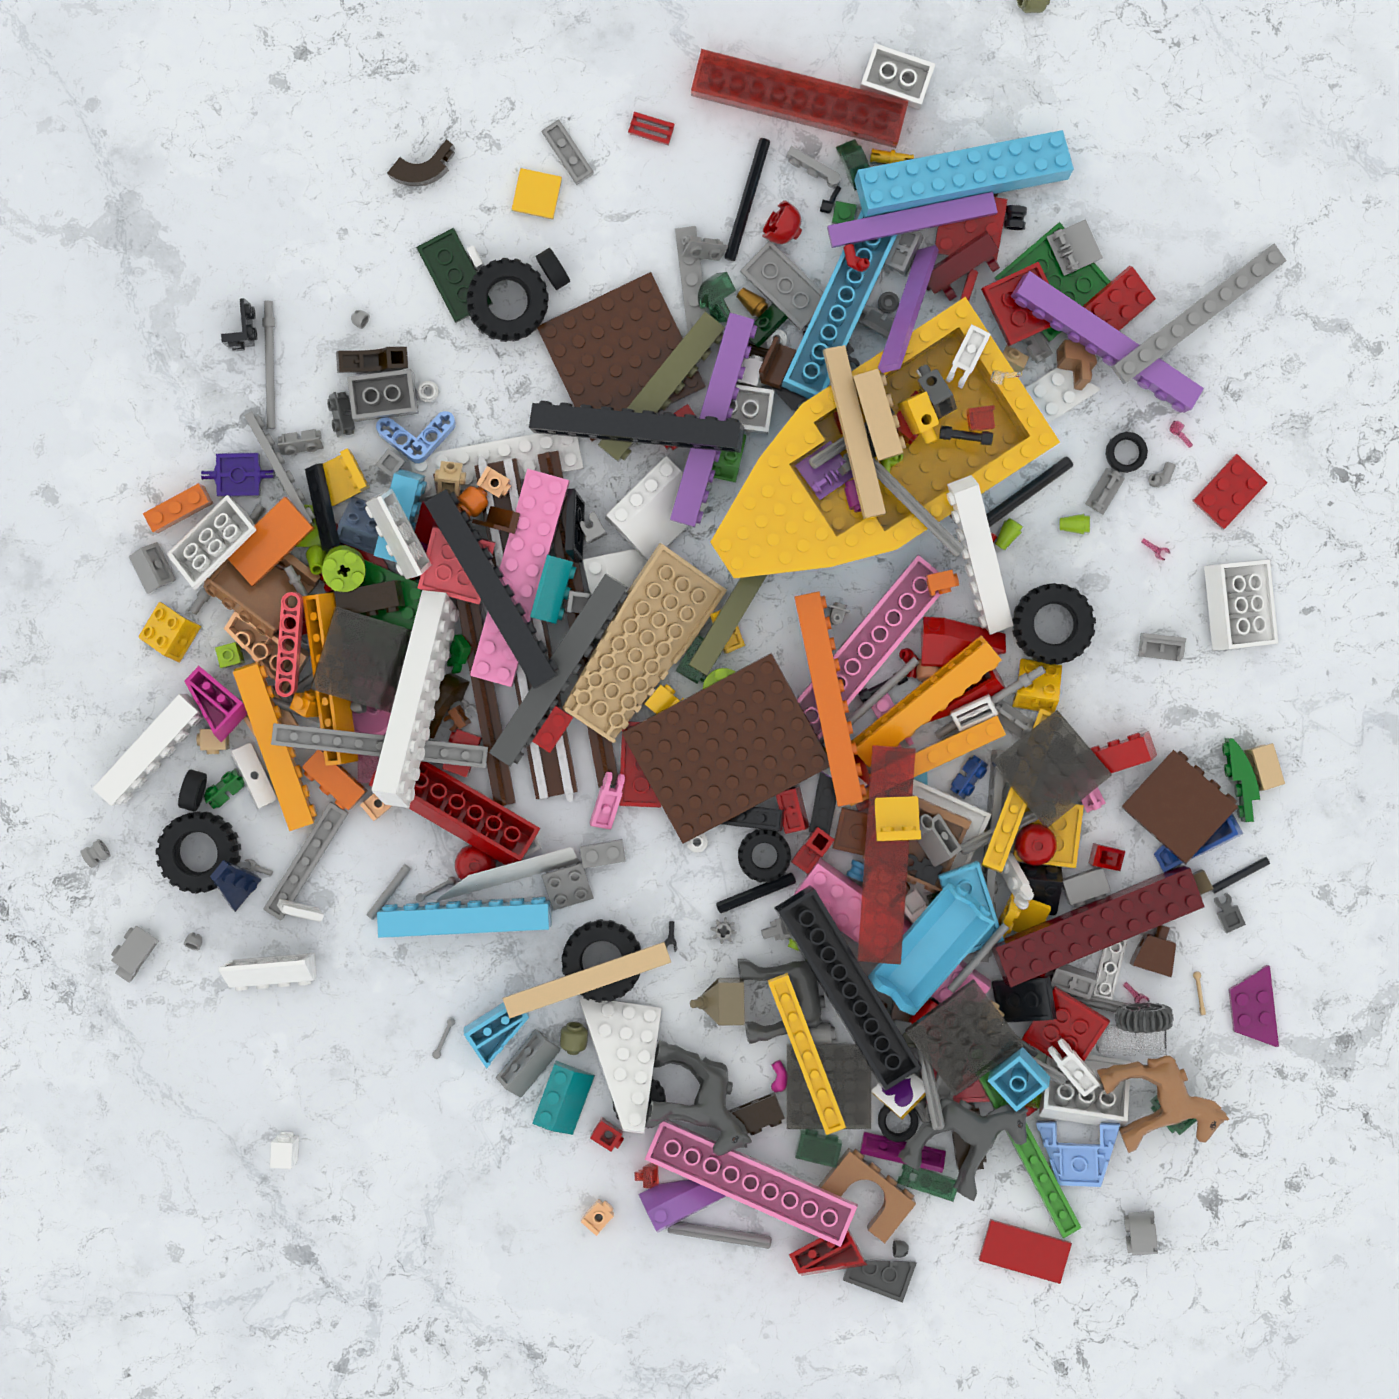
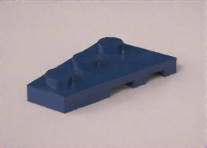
(234, 883)

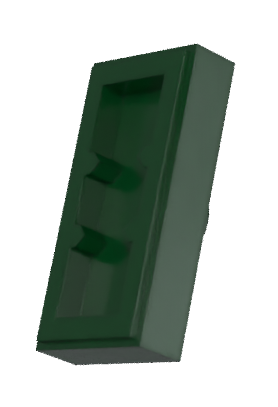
(768, 324)

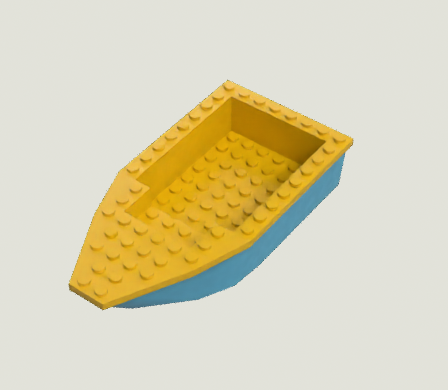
(786, 528)

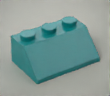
(553, 589)
(563, 1098)

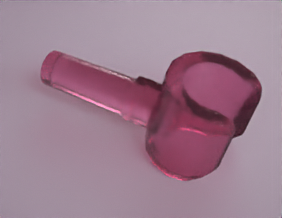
(1176, 428)
(1156, 549)
(1137, 996)

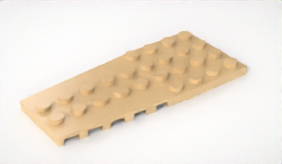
(643, 641)

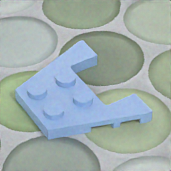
(1079, 1163)

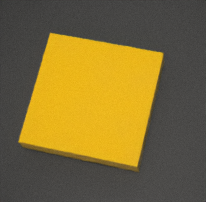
(536, 193)

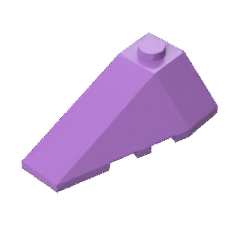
(676, 1201)

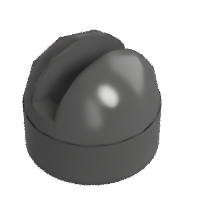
(900, 1248)

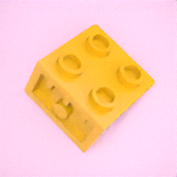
(344, 477)
(169, 632)
(1044, 690)
(897, 818)
(1023, 919)

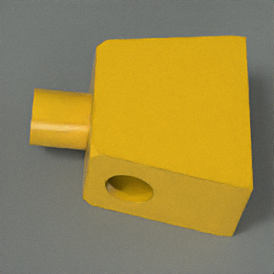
(919, 408)

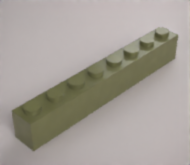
(671, 376)

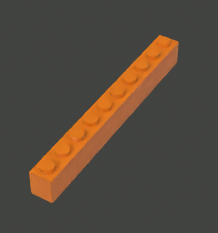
(829, 699)

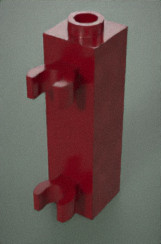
(961, 262)

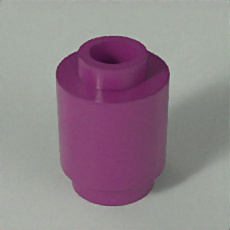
(851, 496)

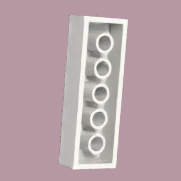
(148, 750)

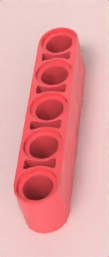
(285, 654)

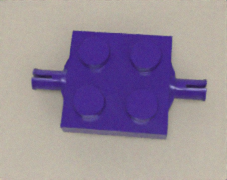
(238, 474)

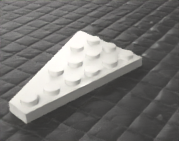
(626, 1048)

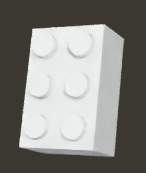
(897, 75)
(753, 408)

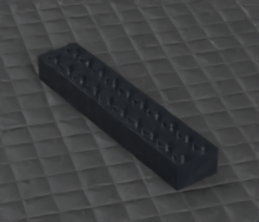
(847, 987)

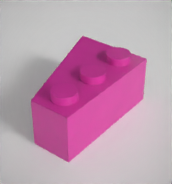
(217, 704)

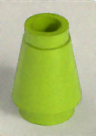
(1076, 524)
(1008, 533)
(315, 558)

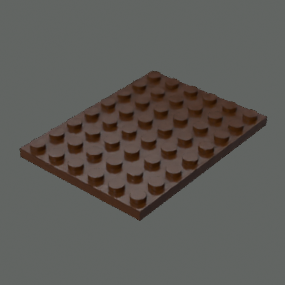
(727, 748)

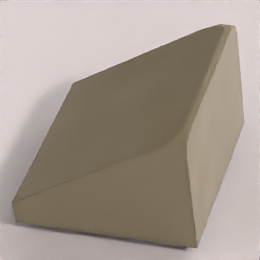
(1202, 882)

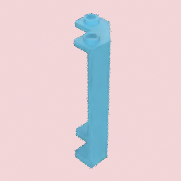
(933, 948)

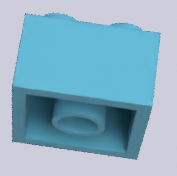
(1019, 1079)

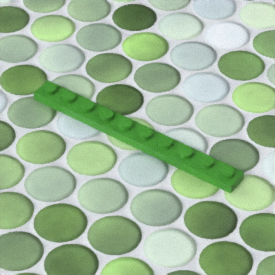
(1039, 1172)

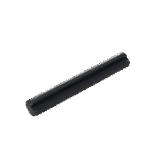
(755, 893)

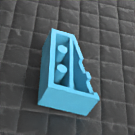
(492, 1032)

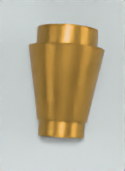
(752, 302)

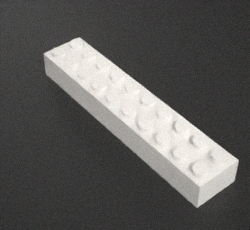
(415, 699)

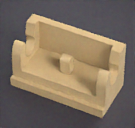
(1265, 766)

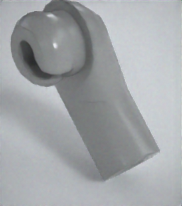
(1163, 477)

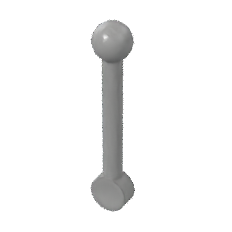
(420, 897)
(436, 1054)

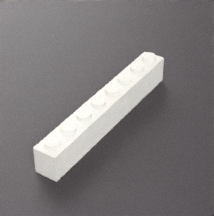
(980, 554)

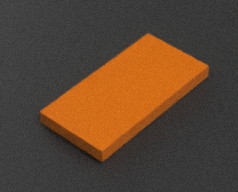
(274, 538)

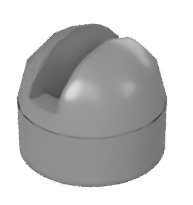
(360, 318)
(193, 942)

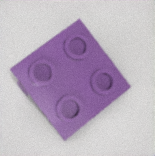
(825, 477)

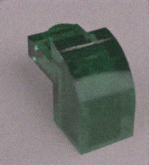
(853, 159)
(712, 295)

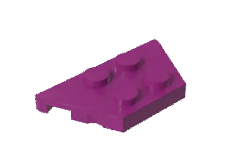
(1254, 1007)

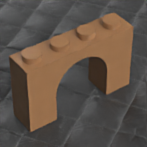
(896, 1203)

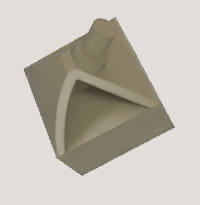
(723, 1001)

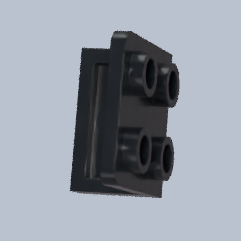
(246, 338)
(1045, 883)

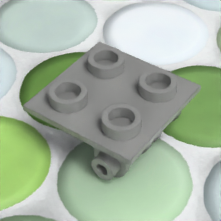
(1074, 247)
(567, 886)

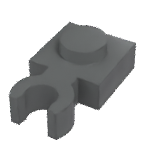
(1229, 916)

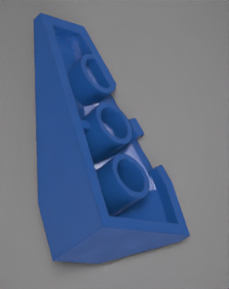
(1227, 831)

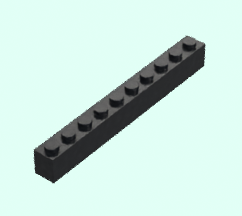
(637, 427)
(491, 588)

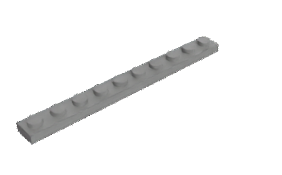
(1198, 313)
(372, 744)
(994, 806)

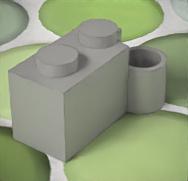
(937, 839)
(133, 952)

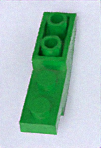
(1240, 770)

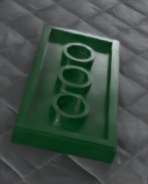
(450, 271)

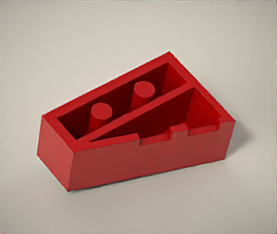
(1126, 753)
(825, 1256)

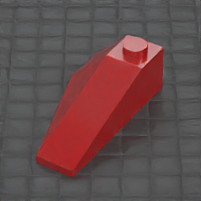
(946, 638)

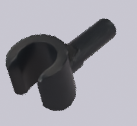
(827, 206)
(670, 940)

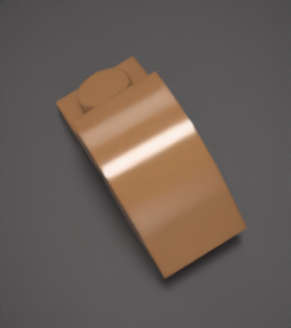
(1075, 358)

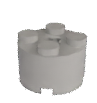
(1142, 1233)

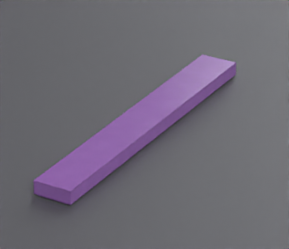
(912, 219)
(908, 309)

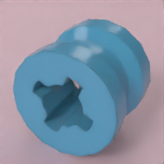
(856, 870)

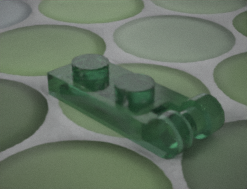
(928, 1182)

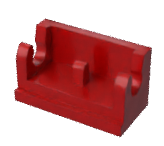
(795, 815)

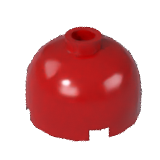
(783, 224)
(1035, 844)
(472, 861)

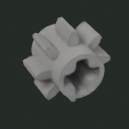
(727, 934)

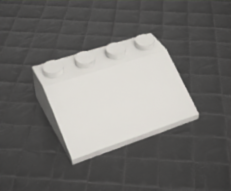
(646, 510)
(399, 534)
(212, 541)
(621, 565)
(1241, 604)
(269, 970)
(1068, 1104)

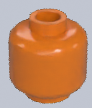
(473, 500)

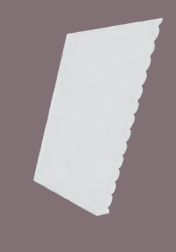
(512, 872)

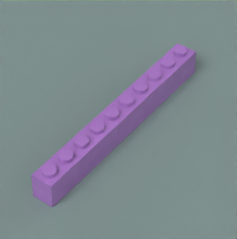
(1103, 340)
(717, 404)

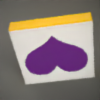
(902, 1096)

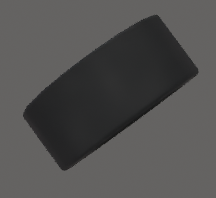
(552, 268)
(1138, 440)
(192, 790)
(897, 1137)

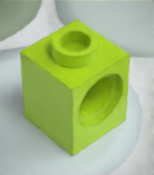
(229, 655)

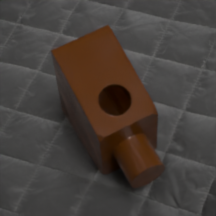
(1155, 952)

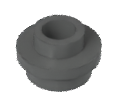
(895, 302)

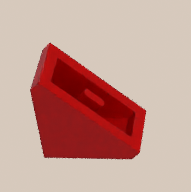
(1106, 857)

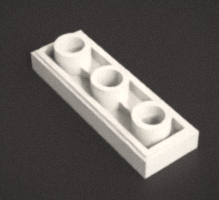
(248, 763)
(1106, 979)

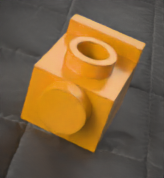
(305, 704)

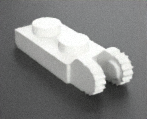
(968, 353)
(1017, 882)
(1075, 1069)

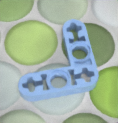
(420, 442)

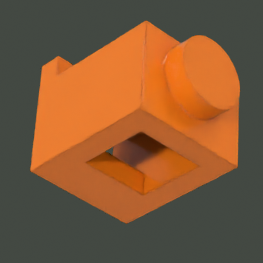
(941, 582)

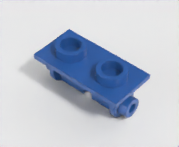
(966, 784)

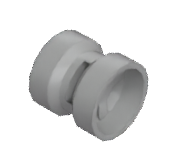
(95, 853)

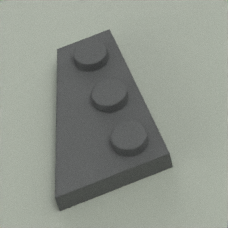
(883, 1277)

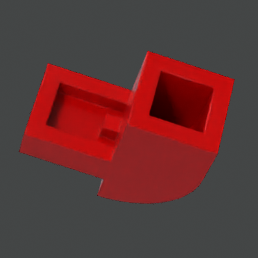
(812, 849)

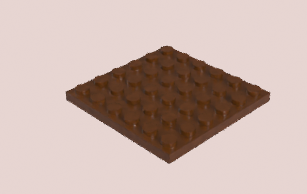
(615, 345)

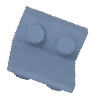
(357, 527)

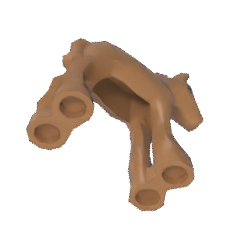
(1172, 1096)

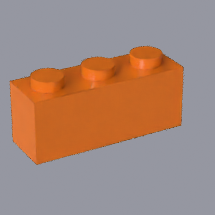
(178, 508)
(334, 781)

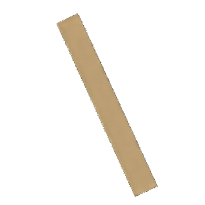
(854, 432)
(586, 980)

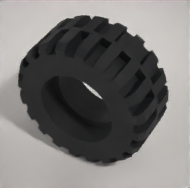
(514, 271)
(1082, 623)
(170, 845)
(591, 933)

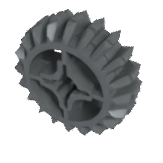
(1144, 1017)

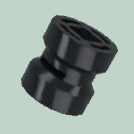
(1015, 217)

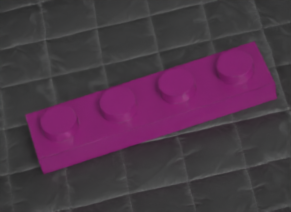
(883, 1148)

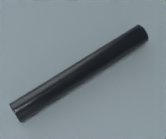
(1240, 874)

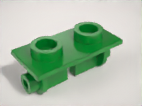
(216, 793)

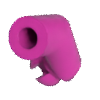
(781, 1080)

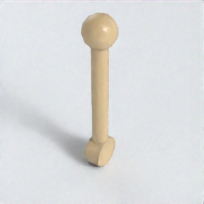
(1197, 975)

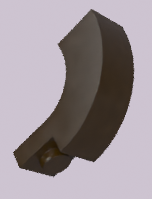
(423, 173)
(372, 361)
(451, 690)

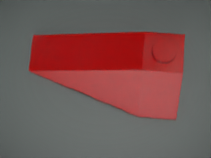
(989, 684)

